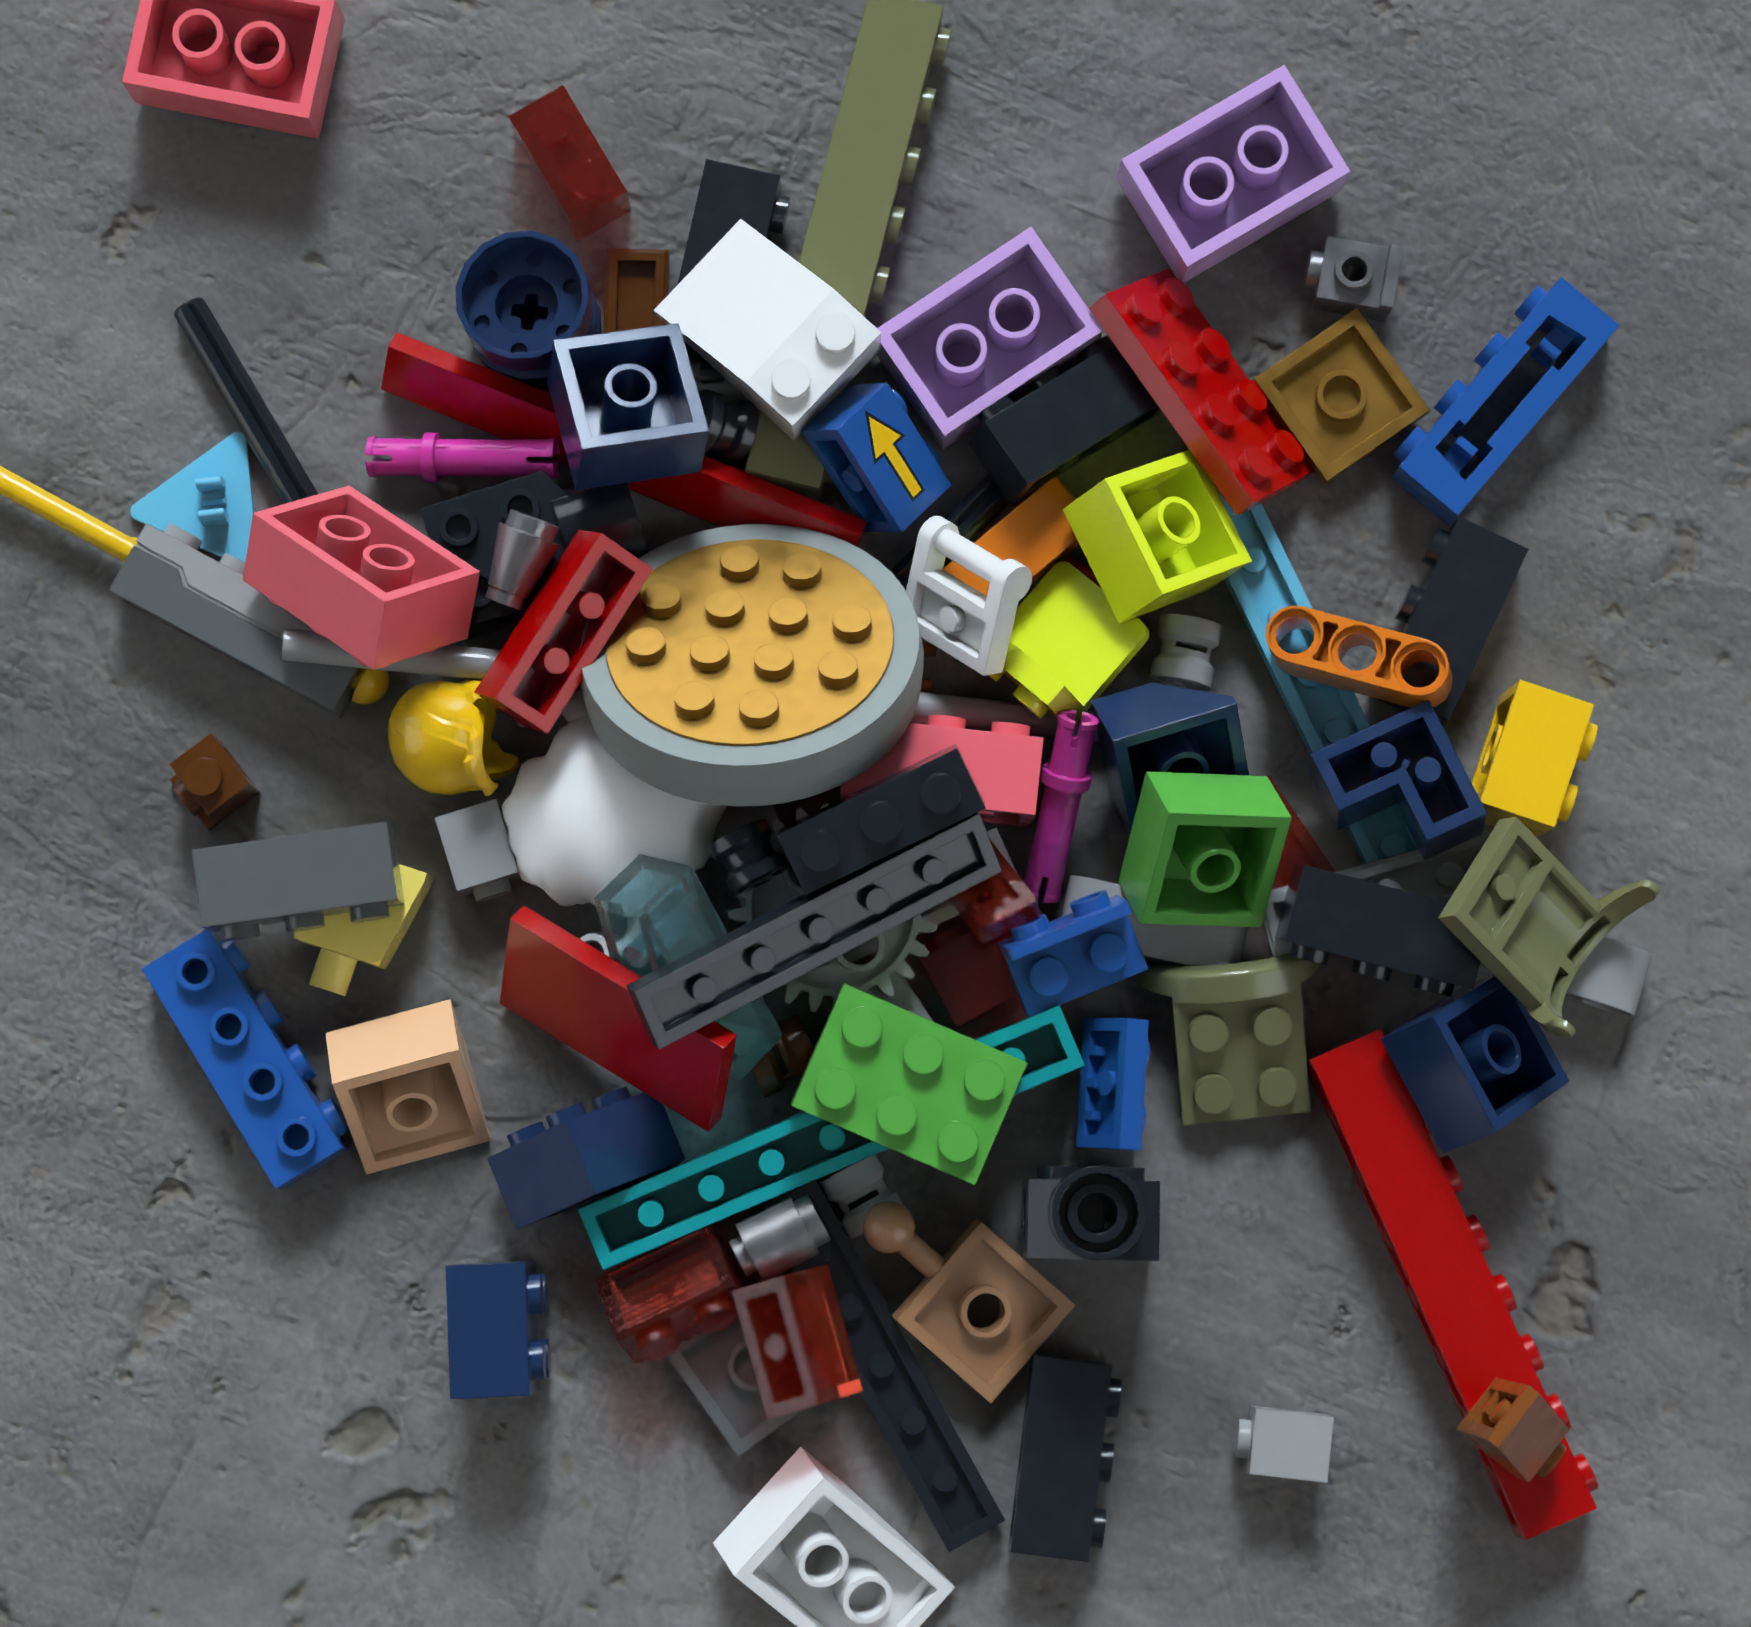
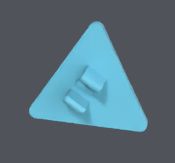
(207, 499)

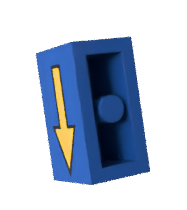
(877, 457)

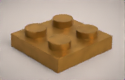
(1341, 396)

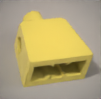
(369, 942)

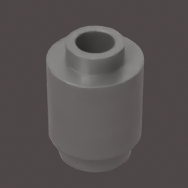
(779, 1237)

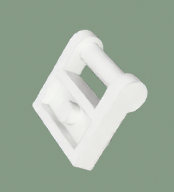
(955, 614)

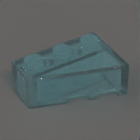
(662, 913)

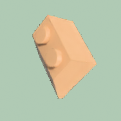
(406, 1086)

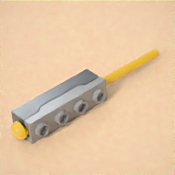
(204, 600)

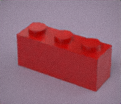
(543, 654)

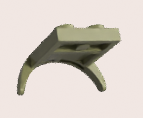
(1533, 919)
(1237, 1037)

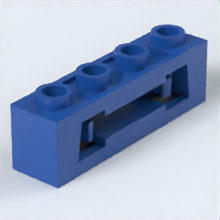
(1569, 322)

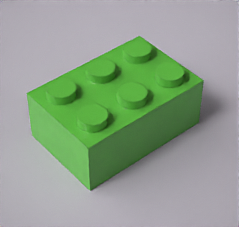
(908, 1083)

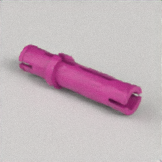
(441, 457)
(1064, 783)

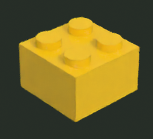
(1531, 756)

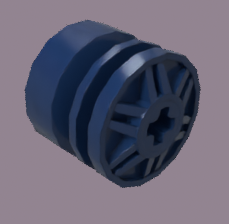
(510, 283)

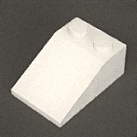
(770, 327)
(828, 1554)

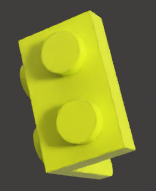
(1067, 644)

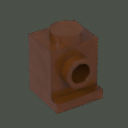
(211, 781)

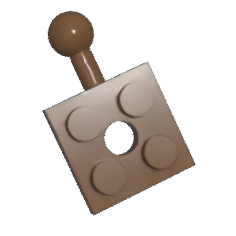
(939, 1304)

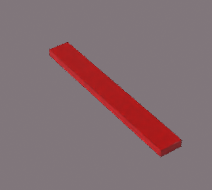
(524, 412)

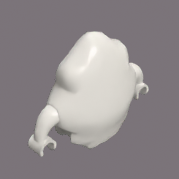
(586, 818)

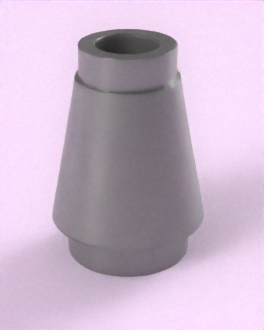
(520, 557)

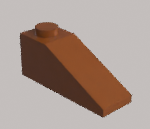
(1516, 1429)

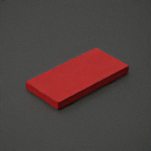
(586, 1005)

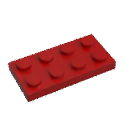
(1202, 390)

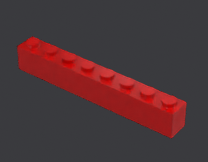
(1443, 1264)

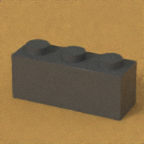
(298, 880)

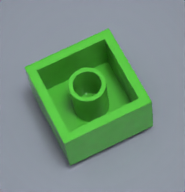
(1204, 849)

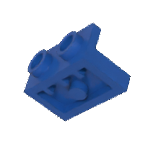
(1072, 953)
(1112, 1083)

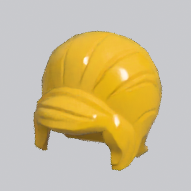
(444, 739)

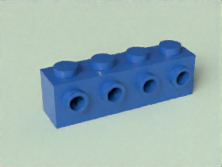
(247, 1058)

